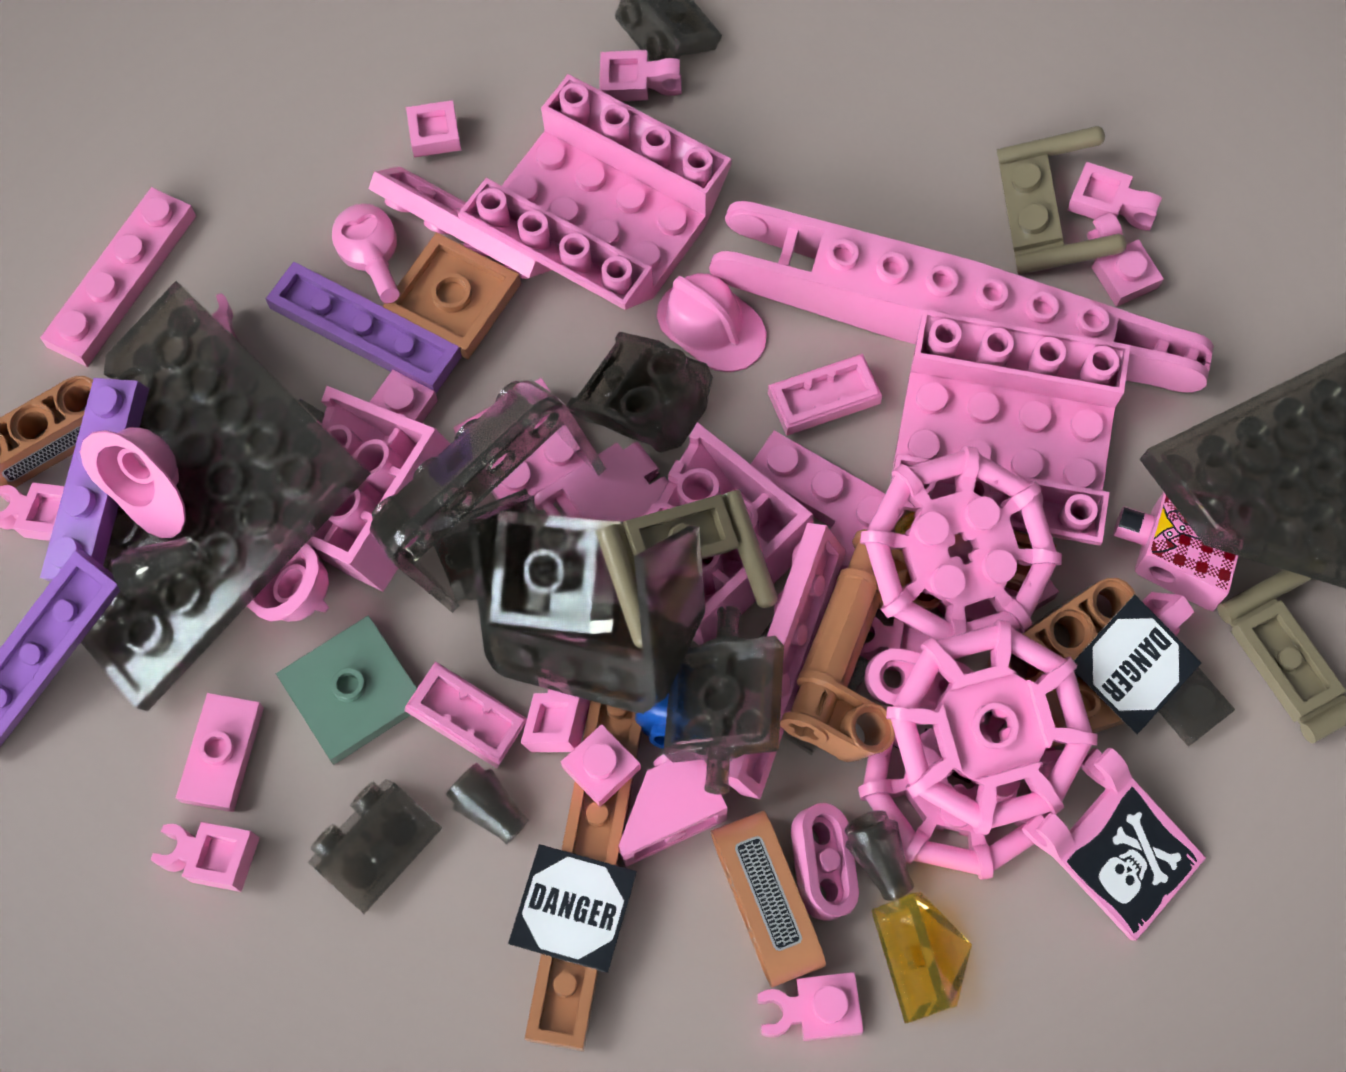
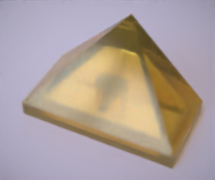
(922, 955)

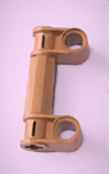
(824, 706)

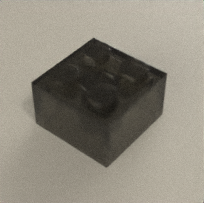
(552, 574)

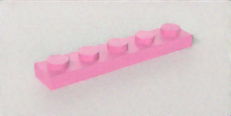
(795, 624)

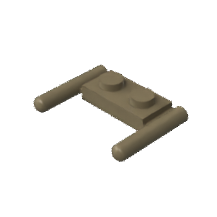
(1033, 204)
(722, 527)
(1286, 655)

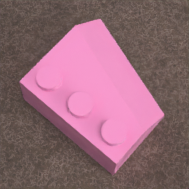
(391, 451)
(777, 519)

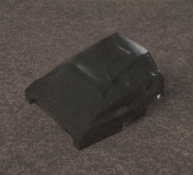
(646, 392)

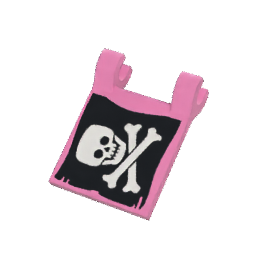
(1121, 847)

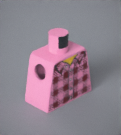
(1175, 555)

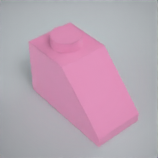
(670, 809)

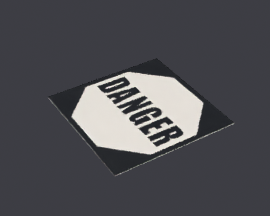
(1135, 664)
(572, 908)

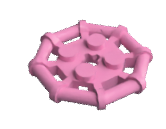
(976, 520)
(974, 755)
(980, 857)

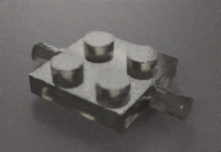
(725, 701)

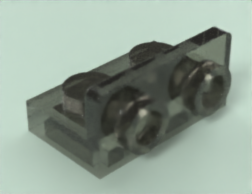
(667, 27)
(373, 843)

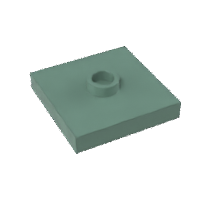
(349, 689)

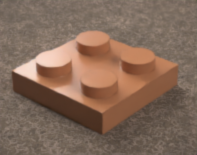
(454, 293)

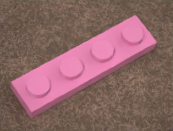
(440, 214)
(118, 277)

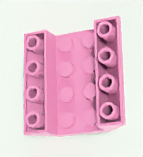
(603, 195)
(1027, 403)

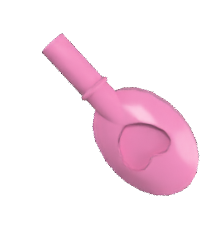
(366, 243)

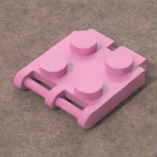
(616, 494)

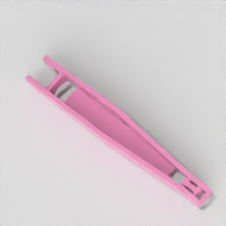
(889, 282)

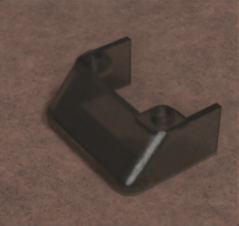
(604, 664)

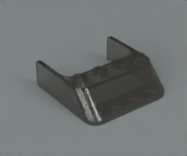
(467, 470)

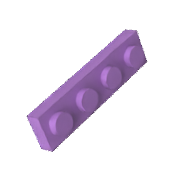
(363, 327)
(85, 510)
(51, 634)

